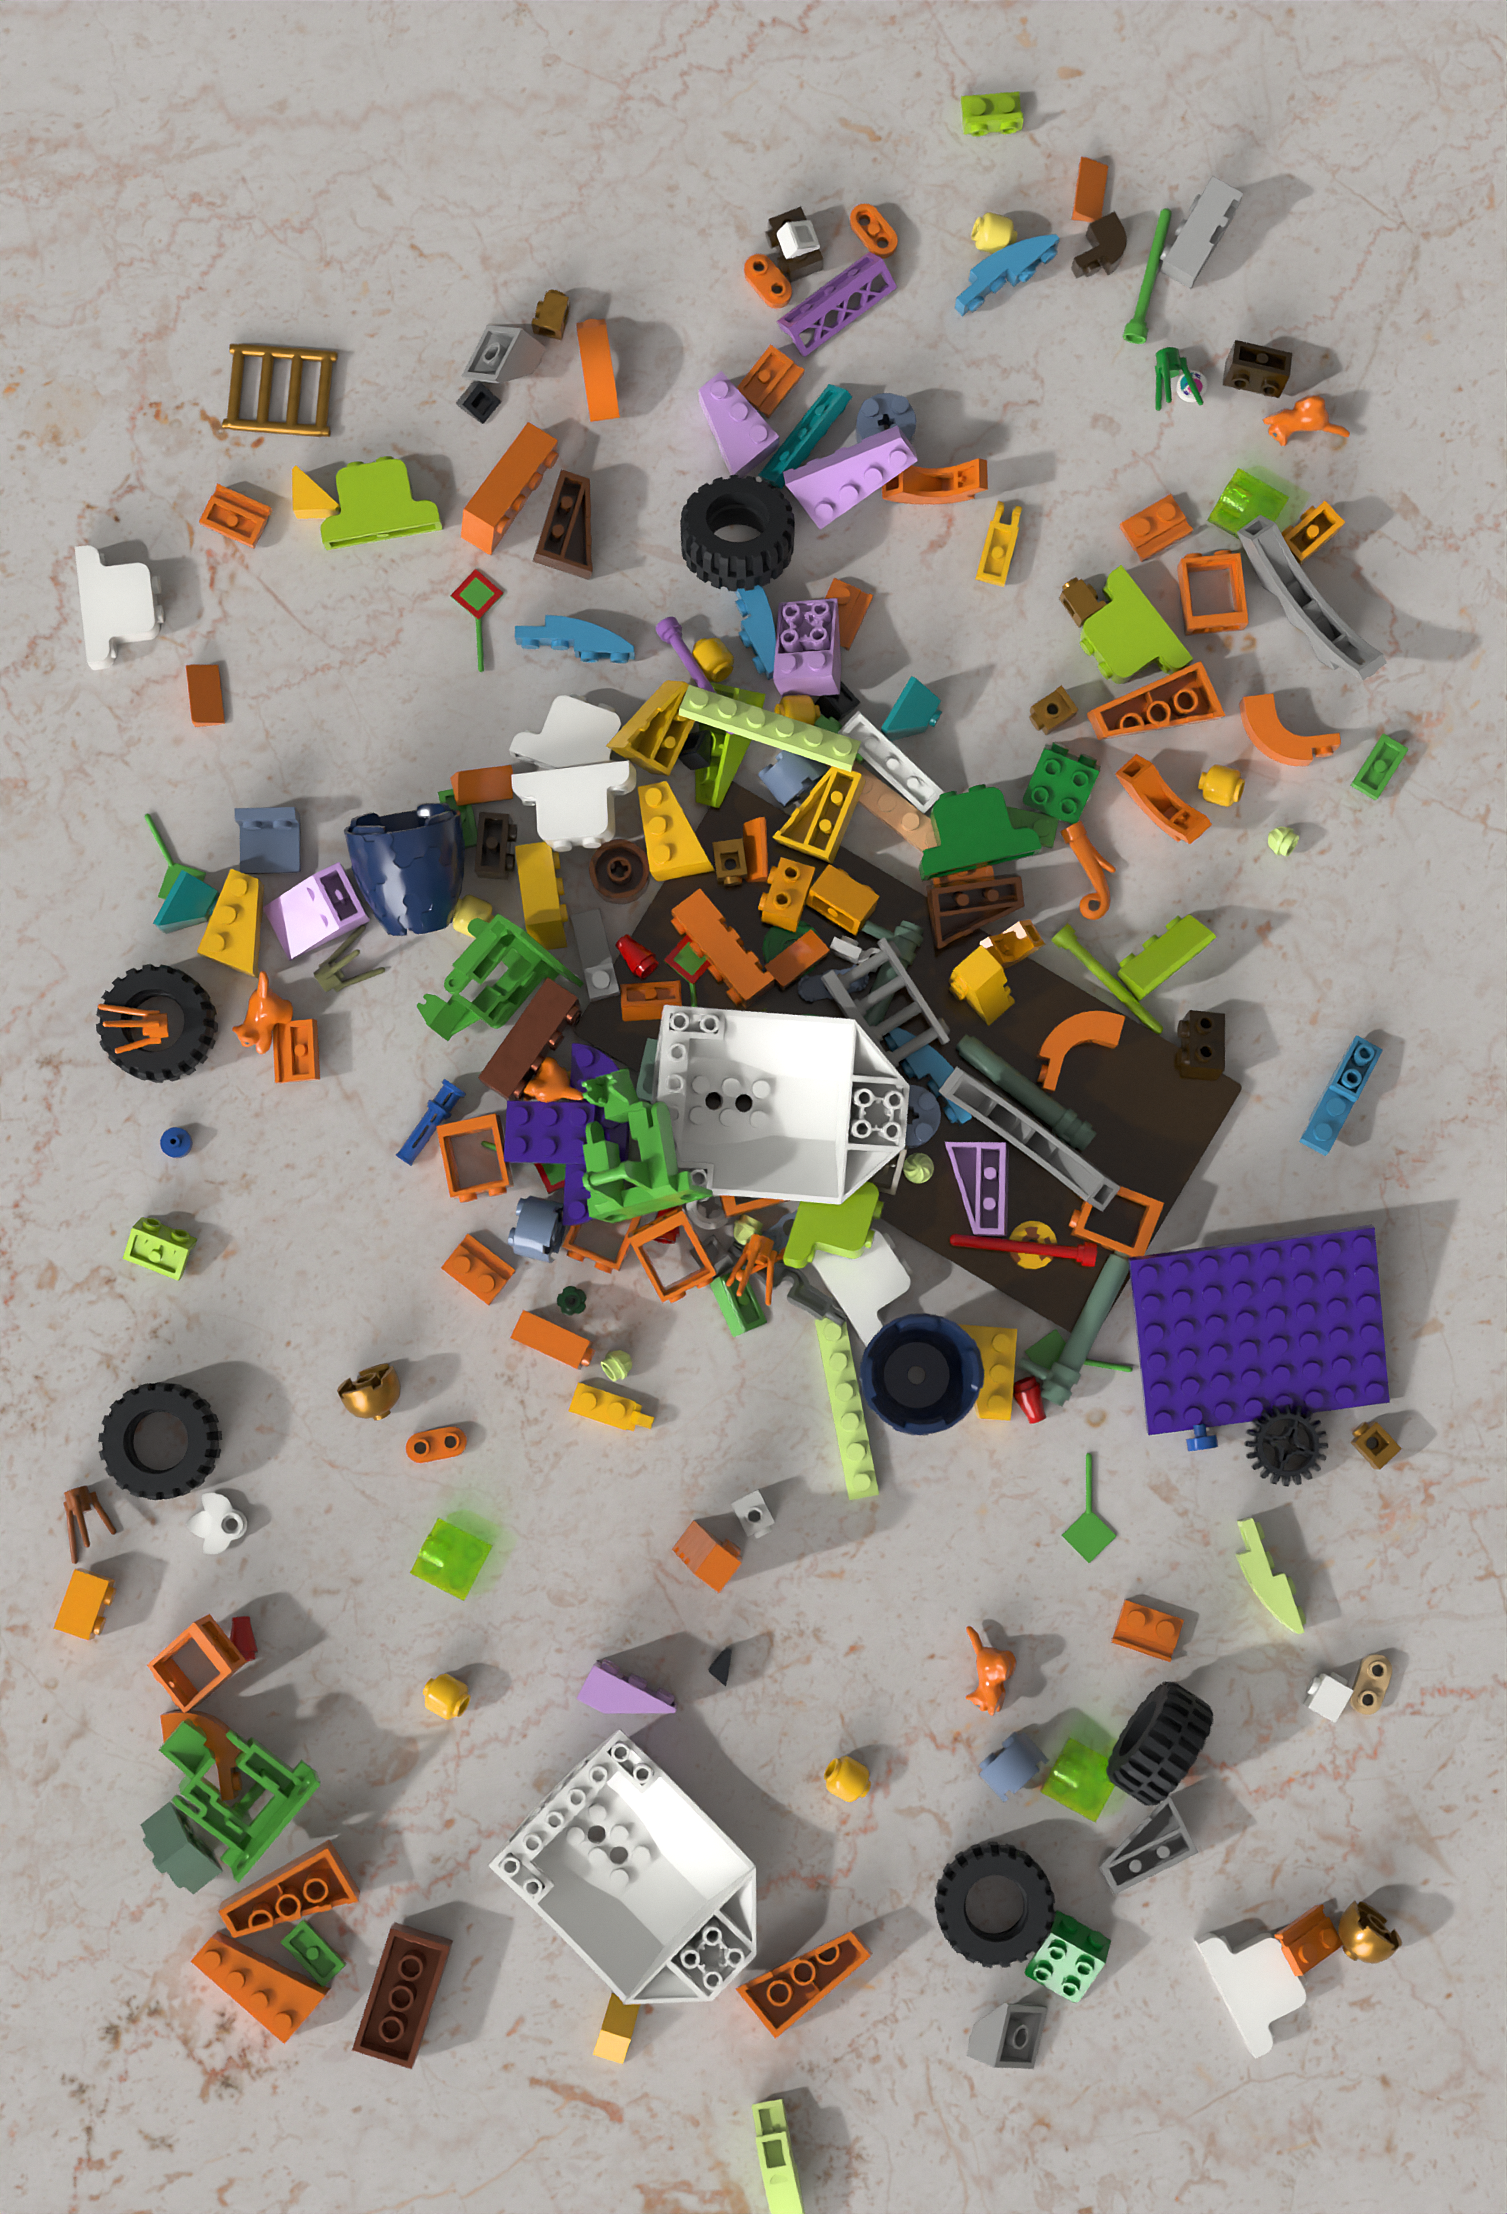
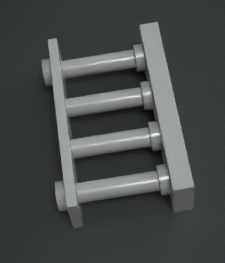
(856, 1009)

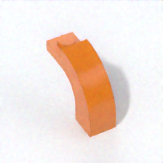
(597, 369)
(938, 485)
(1275, 741)
(1159, 802)
(1086, 1027)
(223, 1748)

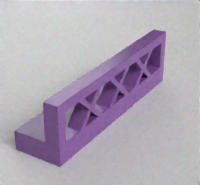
(835, 293)

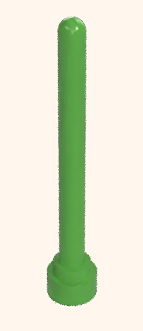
(1136, 329)

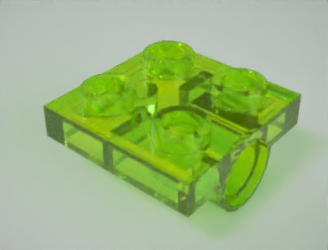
(1244, 501)
(451, 1559)
(1079, 1780)

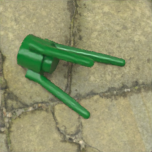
(1168, 367)

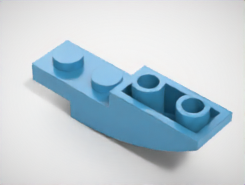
(1012, 263)
(758, 628)
(588, 639)
(927, 1063)
(1340, 1095)

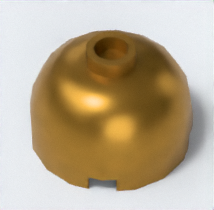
(371, 1393)
(1365, 1934)

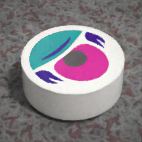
(1184, 390)

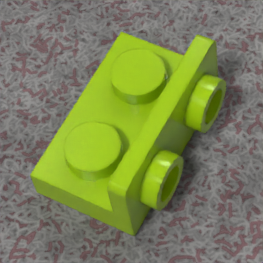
(991, 113)
(159, 1247)

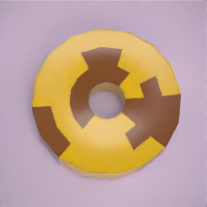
(1041, 1234)

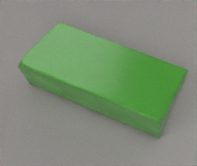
(740, 1312)

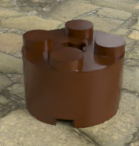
(604, 863)

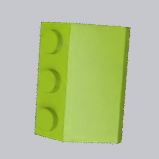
(1164, 955)

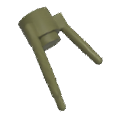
(330, 972)

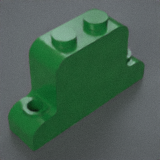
(974, 833)

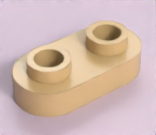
(1368, 1683)

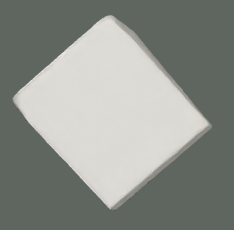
(797, 238)

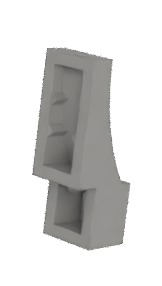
(595, 955)

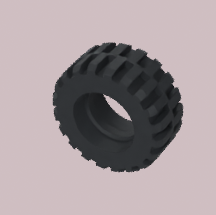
(737, 503)
(193, 1041)
(119, 1441)
(1160, 1743)
(994, 1947)

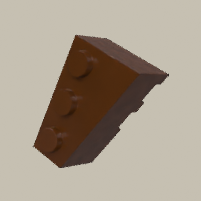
(567, 528)
(969, 904)

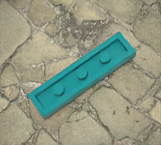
(806, 434)

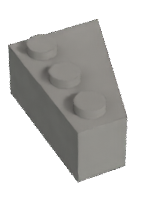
(1201, 232)
(1149, 1849)

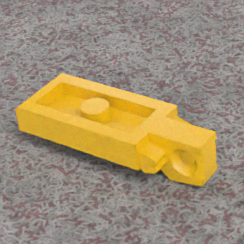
(608, 1408)

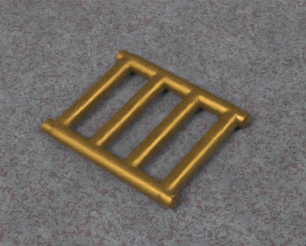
(291, 426)

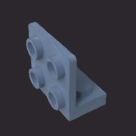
(269, 840)

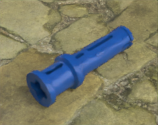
(443, 1111)

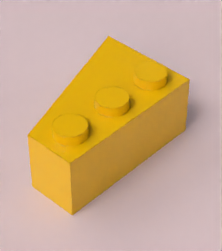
(655, 731)
(824, 815)
(669, 837)
(541, 894)
(235, 925)
(980, 983)
(998, 1360)

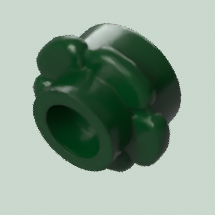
(579, 1297)

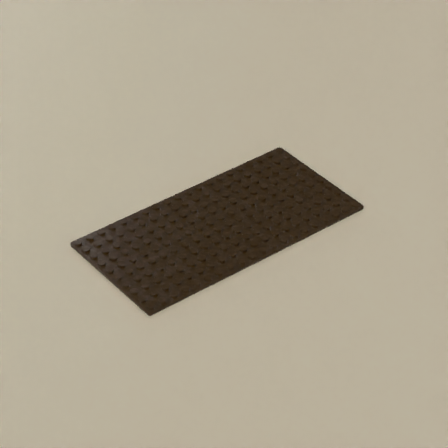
(1144, 1113)

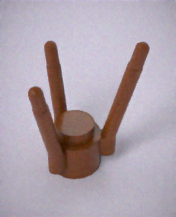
(77, 1503)

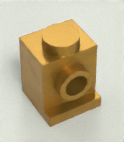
(551, 315)
(1080, 600)
(1062, 702)
(727, 851)
(1385, 1446)

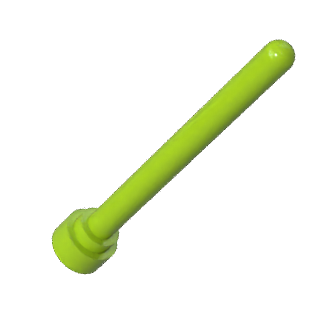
(1067, 939)

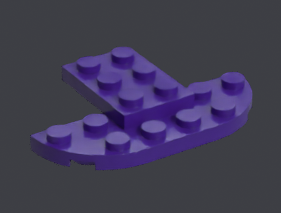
(557, 1131)

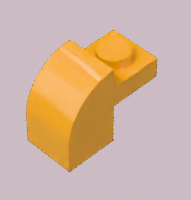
(1014, 943)

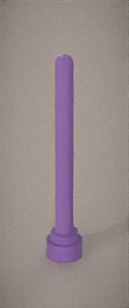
(670, 632)

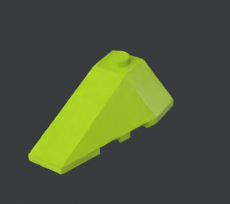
(726, 751)

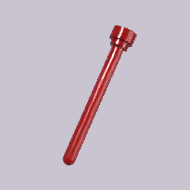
(1083, 1253)

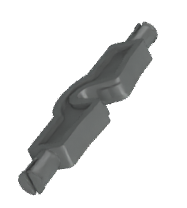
(801, 1293)

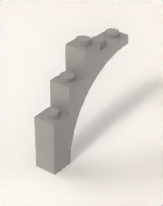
(1303, 604)
(1030, 1137)

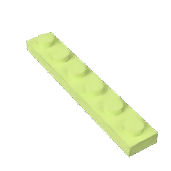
(769, 728)
(846, 1409)

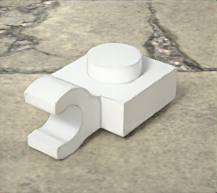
(847, 949)

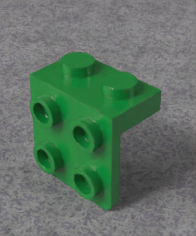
(1061, 783)
(1069, 1958)

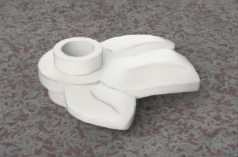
(213, 1523)

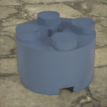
(885, 410)
(792, 776)
(928, 1117)
(537, 1229)
(1012, 1766)

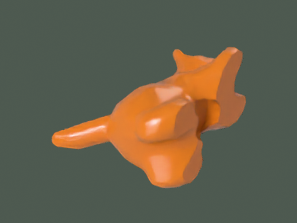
(1307, 415)
(263, 1013)
(551, 1084)
(993, 1669)

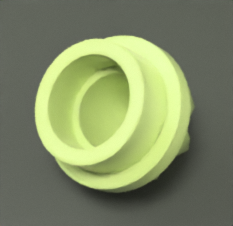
(1282, 840)
(918, 1168)
(745, 1228)
(617, 1364)

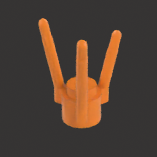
(153, 1024)
(756, 1251)

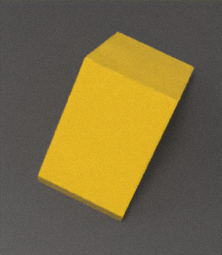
(310, 499)
(616, 2029)

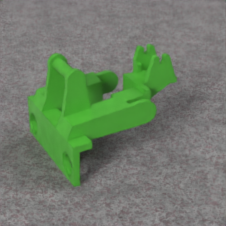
(495, 1005)
(656, 1176)
(234, 1825)

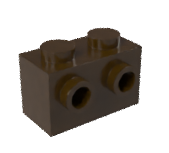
(798, 266)
(1257, 369)
(494, 846)
(1202, 1045)

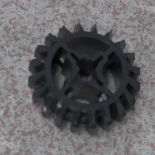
(1311, 1453)

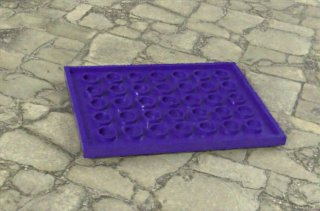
(1259, 1329)

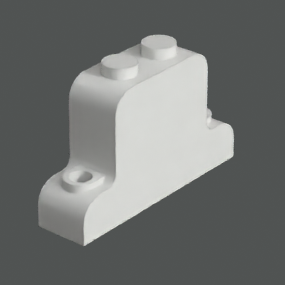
(115, 605)
(571, 735)
(575, 802)
(865, 1283)
(1254, 1984)

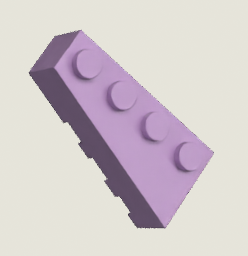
(845, 478)

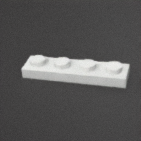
(892, 763)

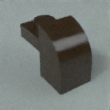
(1108, 246)

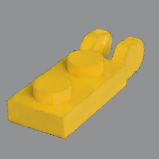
(998, 547)

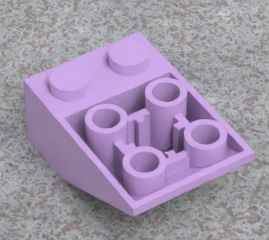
(808, 648)
(316, 911)
(615, 1693)

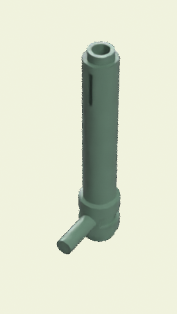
(906, 938)
(1061, 1120)
(1066, 1370)

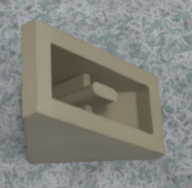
(888, 1176)

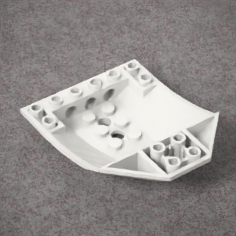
(820, 1094)
(666, 1919)

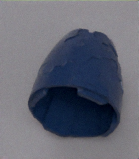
(409, 866)
(950, 1366)

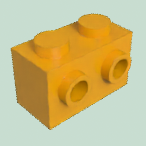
(1313, 531)
(787, 894)
(842, 899)
(85, 1604)

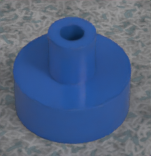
(181, 1147)
(1201, 1439)

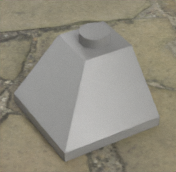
(504, 355)
(1008, 2036)

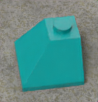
(912, 712)
(186, 904)

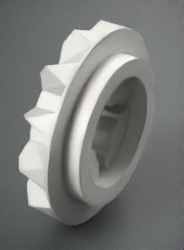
(698, 1214)

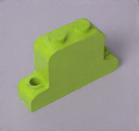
(377, 506)
(1130, 633)
(834, 1227)

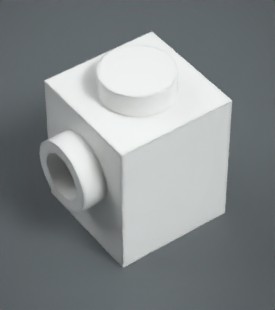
(753, 1514)
(1328, 1695)

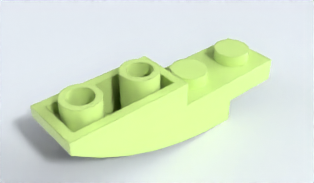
(1274, 1589)
(777, 2158)

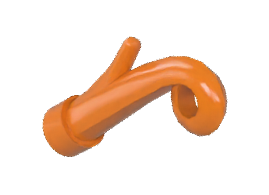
(1091, 862)

